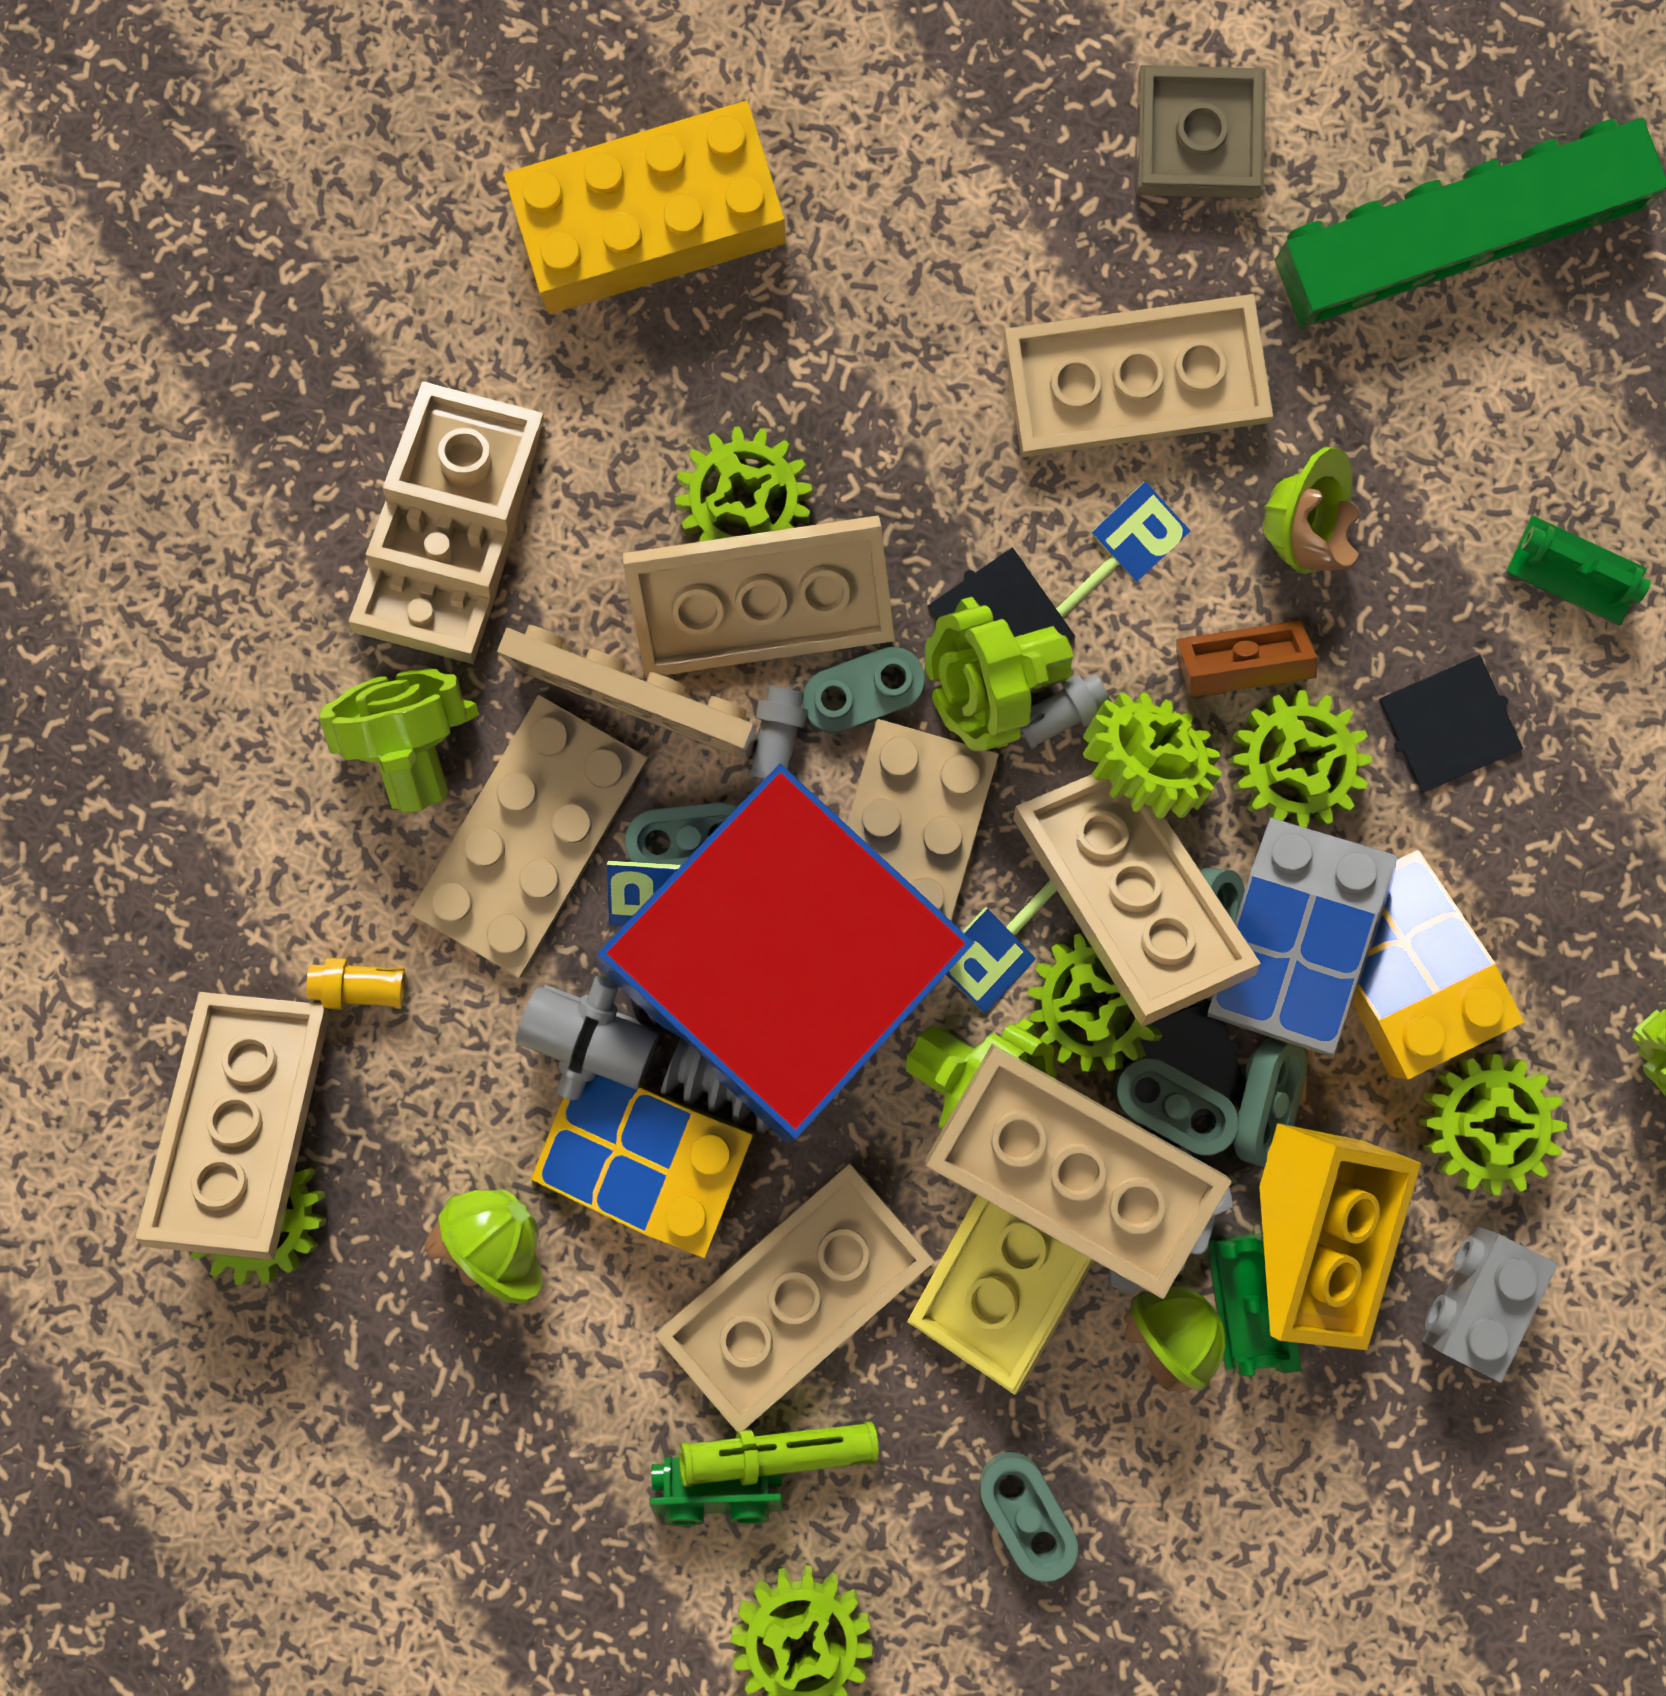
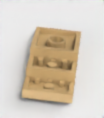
(446, 522)

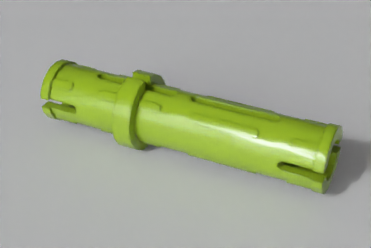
(775, 1454)

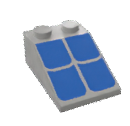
(1312, 927)

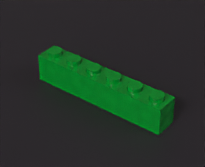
(1470, 221)

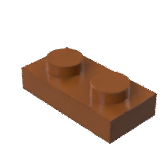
(1246, 658)

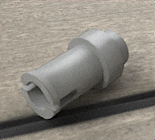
(1072, 705)
(778, 730)

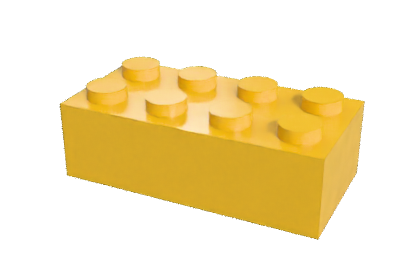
(647, 207)

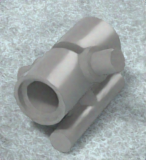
(588, 1036)

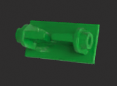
(1577, 571)
(688, 1504)

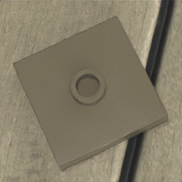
(1200, 131)

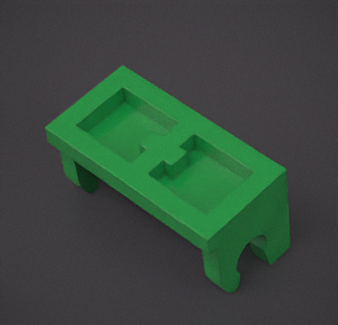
(1242, 1304)

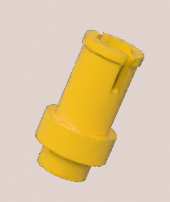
(342, 984)

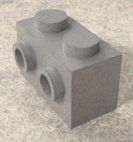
(1488, 1302)

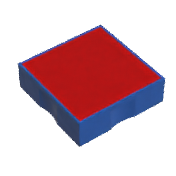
(783, 953)

